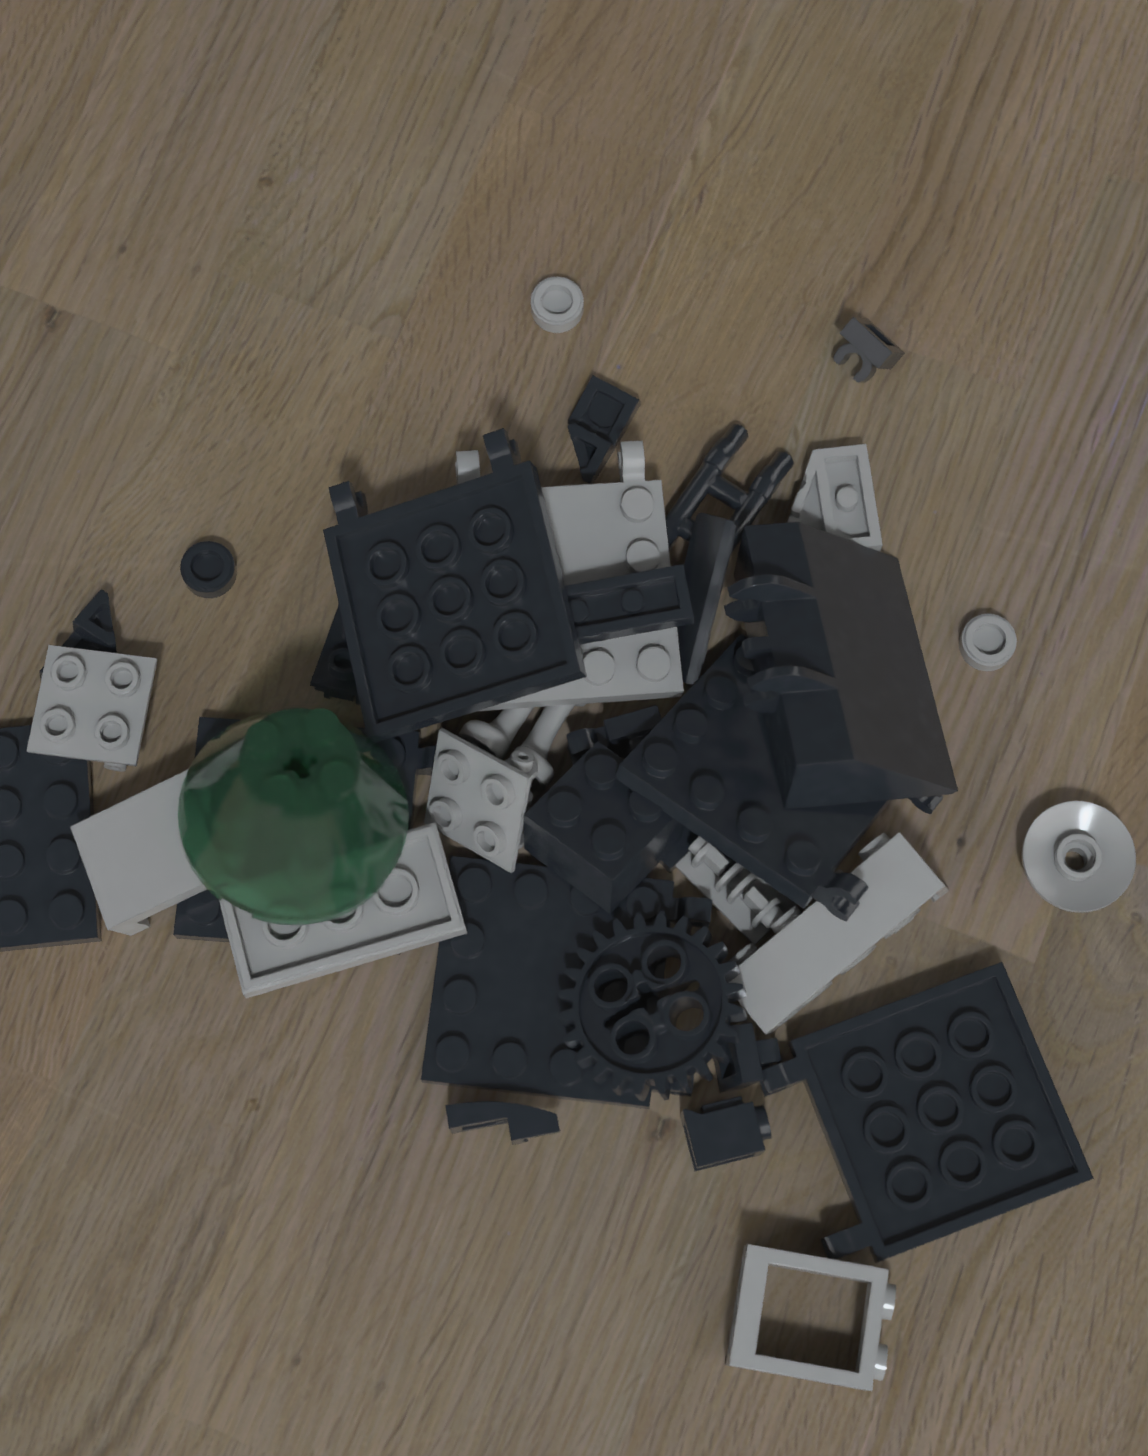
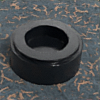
(208, 569)

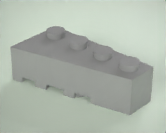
(818, 946)

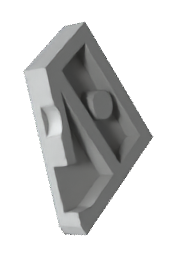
(839, 495)

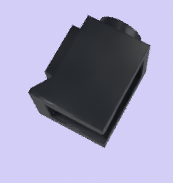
(725, 1132)

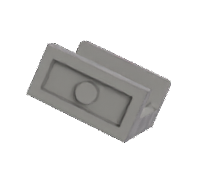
(137, 857)

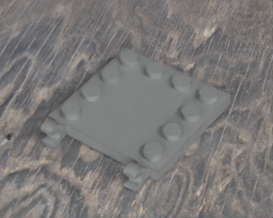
(598, 536)

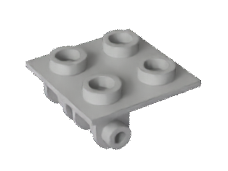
(92, 706)
(480, 798)
(734, 890)

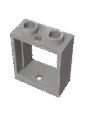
(748, 1308)

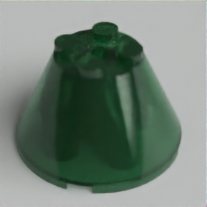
(293, 816)

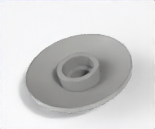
(1093, 834)

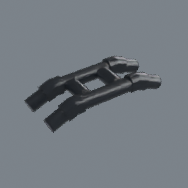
(709, 481)

